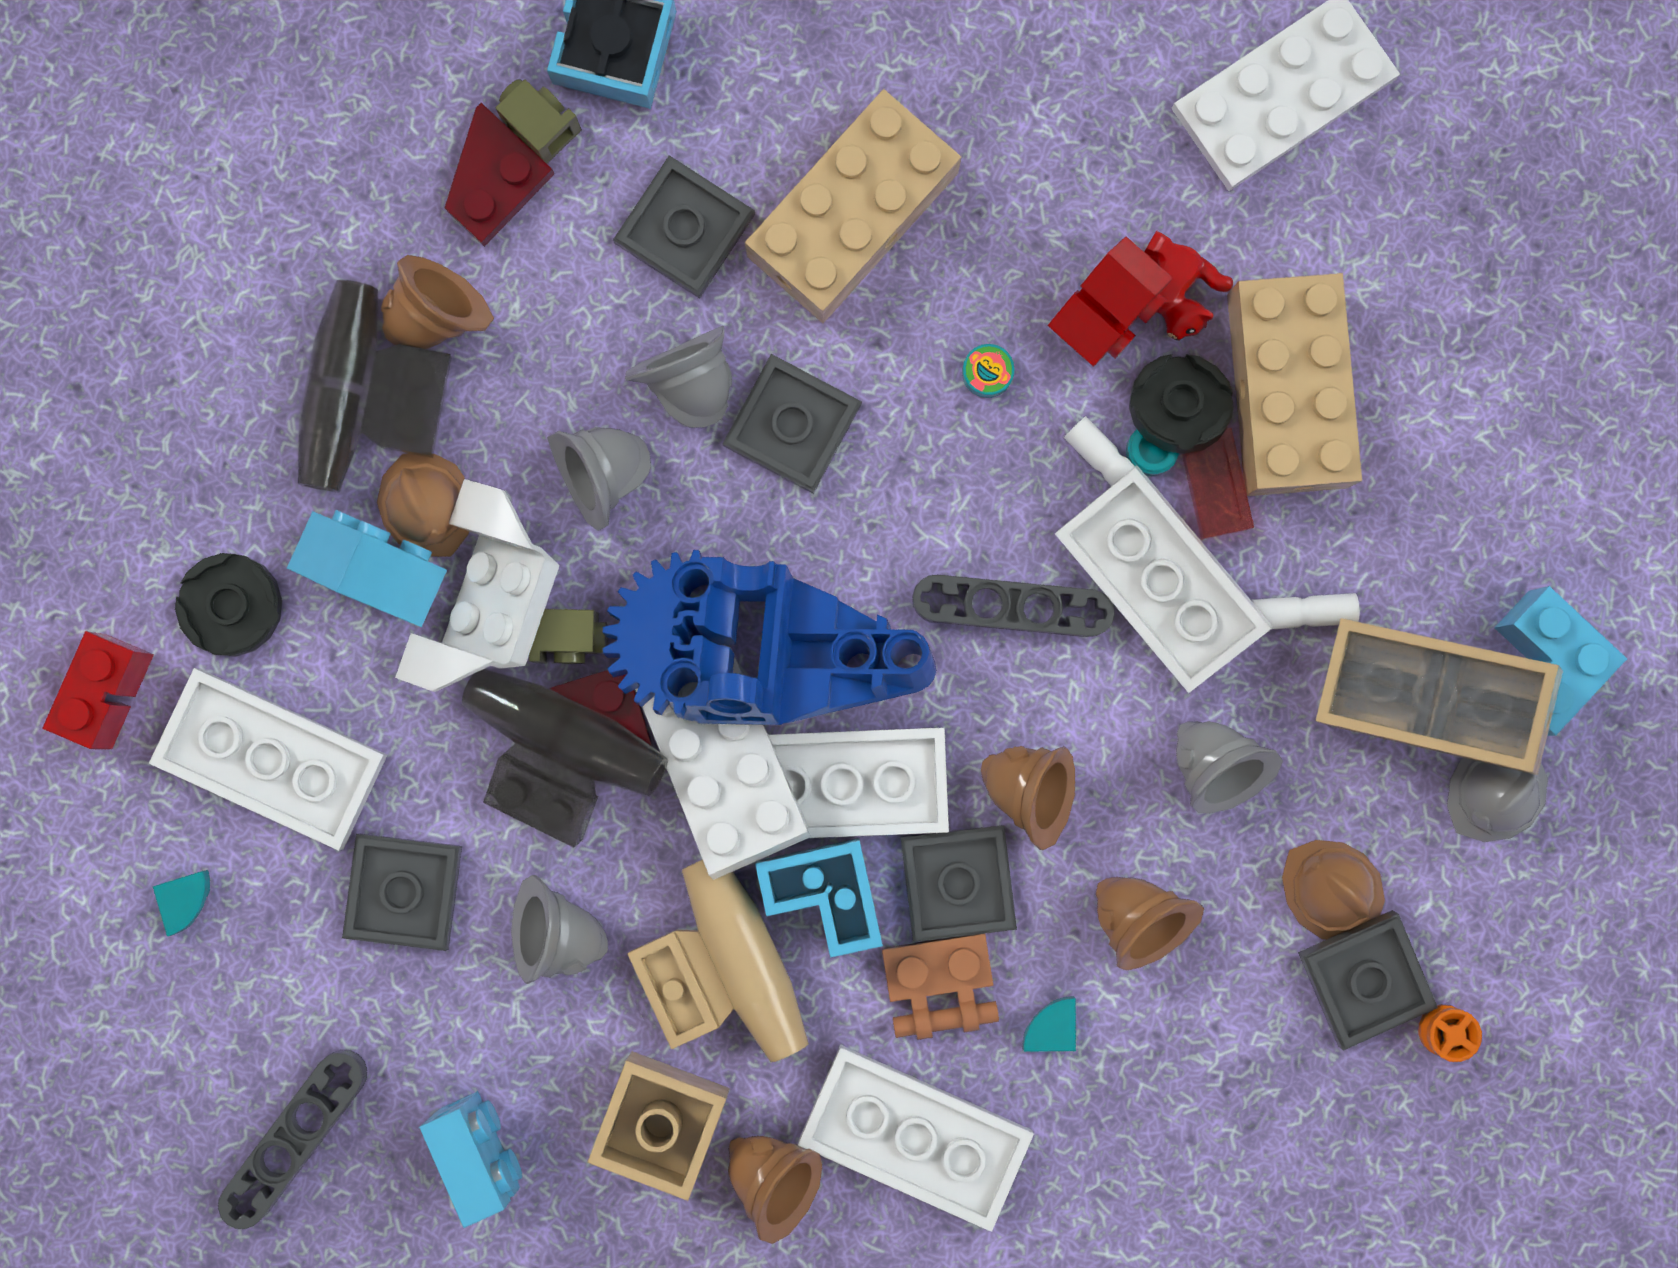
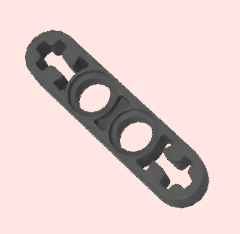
(1012, 610)
(289, 1135)

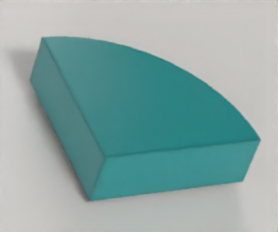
(182, 900)
(1052, 1027)

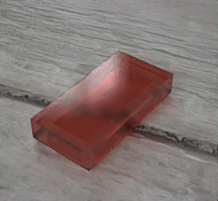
(1218, 489)

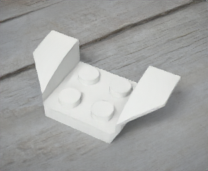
(498, 599)

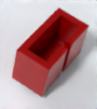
(1111, 299)
(98, 668)

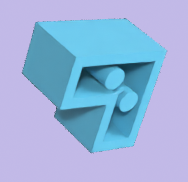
(362, 565)
(1555, 633)
(826, 877)

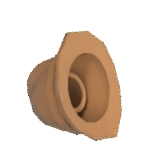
(431, 305)
(419, 500)
(1032, 789)
(1331, 887)
(1143, 920)
(773, 1183)

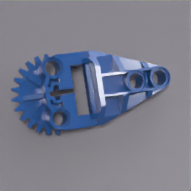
(803, 653)

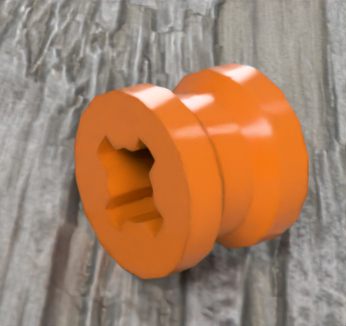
(1460, 1038)

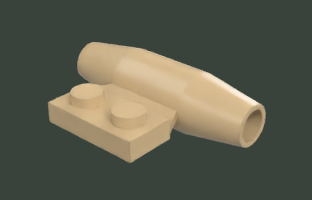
(721, 967)

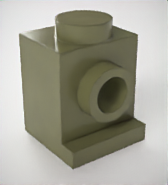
(537, 118)
(568, 636)

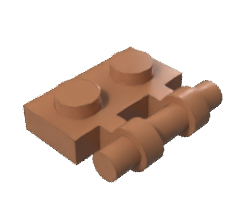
(937, 969)

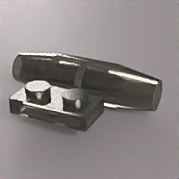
(356, 390)
(556, 755)

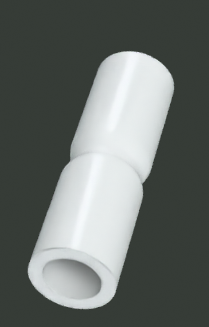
(1098, 451)
(1310, 611)

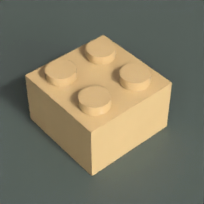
(658, 1125)

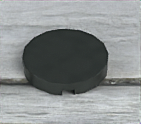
(1181, 403)
(247, 610)

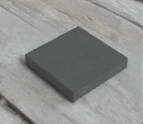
(684, 226)
(792, 423)
(958, 883)
(402, 892)
(1368, 980)

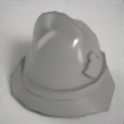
(689, 379)
(600, 468)
(1222, 765)
(1494, 800)
(552, 933)

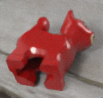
(1184, 315)

